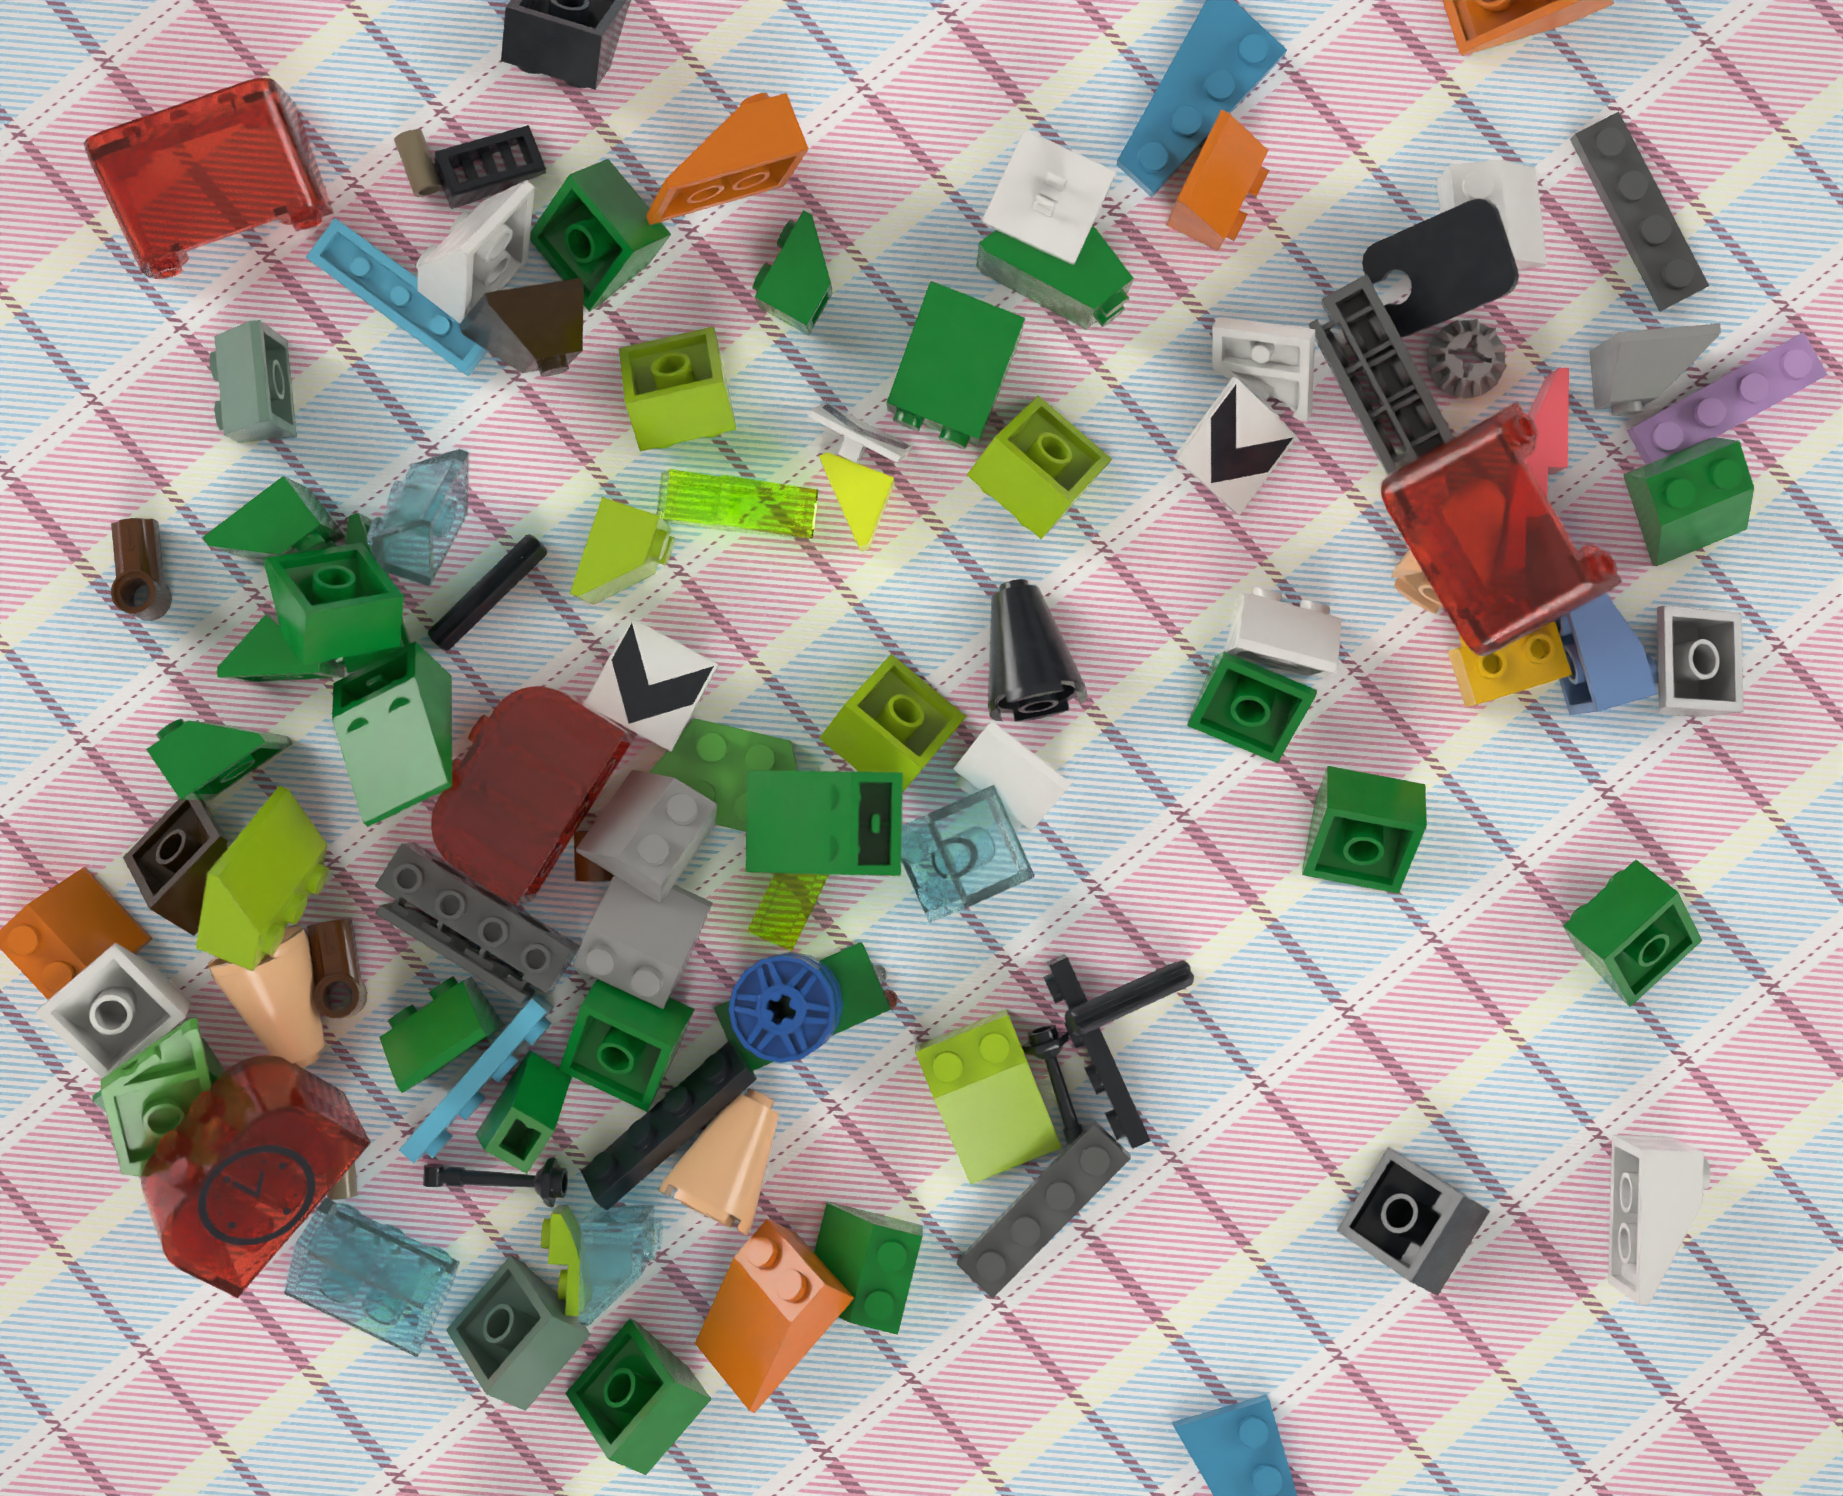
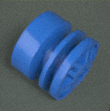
(813, 995)

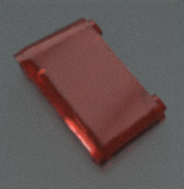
(208, 173)
(1493, 535)

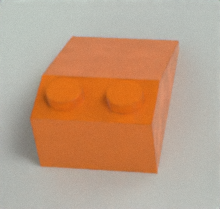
(1496, 22)
(741, 158)
(769, 1312)

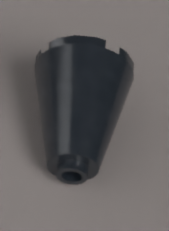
(1028, 657)

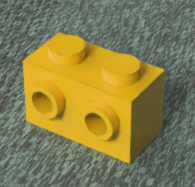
(1515, 668)

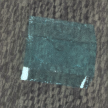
(422, 517)
(963, 854)
(614, 1254)

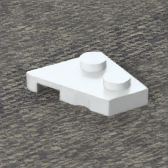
(1267, 360)

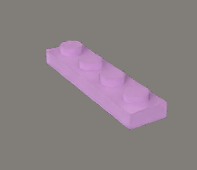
(1729, 400)

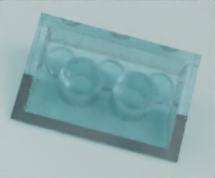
(370, 1276)

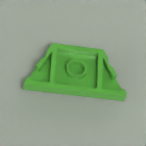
(716, 764)
(154, 1094)

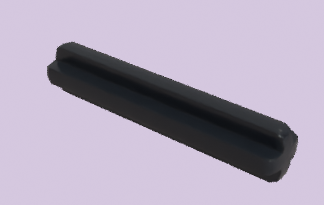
(487, 592)
(1129, 998)

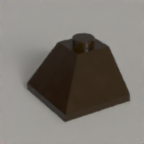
(530, 325)
(175, 861)

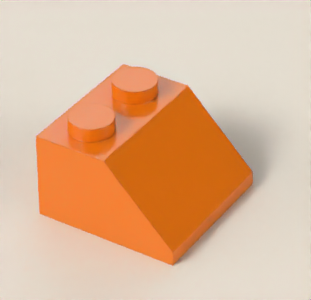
(1219, 183)
(68, 931)

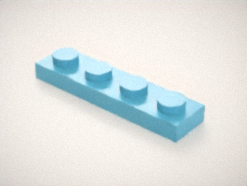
(392, 293)
(466, 1095)

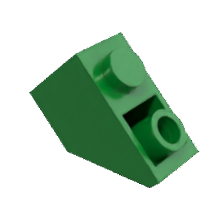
(798, 280)
(525, 1113)

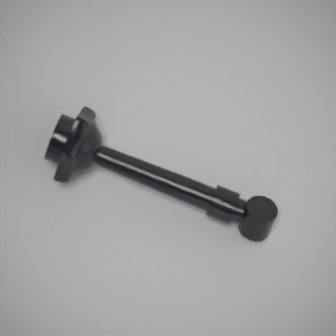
(1045, 1045)
(549, 1181)

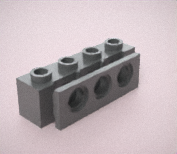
(1388, 370)
(479, 916)

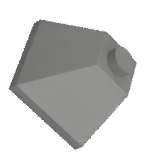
(1643, 364)

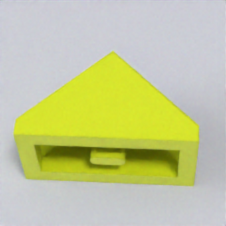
(860, 494)

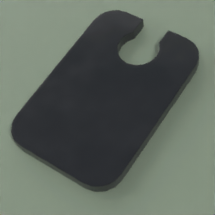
(1452, 263)

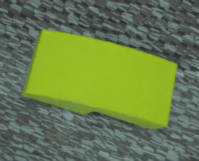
(563, 1239)

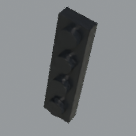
(1103, 1071)
(668, 1125)

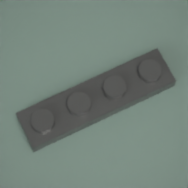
(1639, 211)
(1043, 1209)

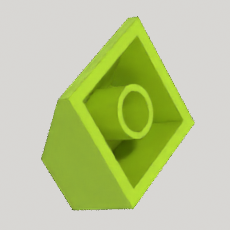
(676, 389)
(1038, 466)
(620, 551)
(892, 723)

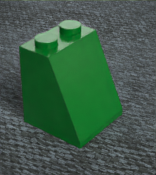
(1080, 293)
(954, 365)

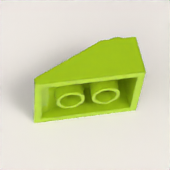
(987, 1097)

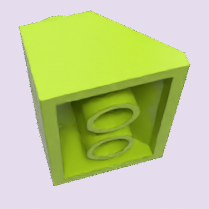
(262, 883)

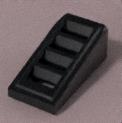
(479, 188)

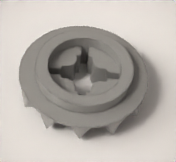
(1447, 369)

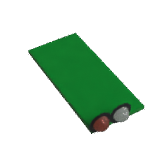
(860, 990)

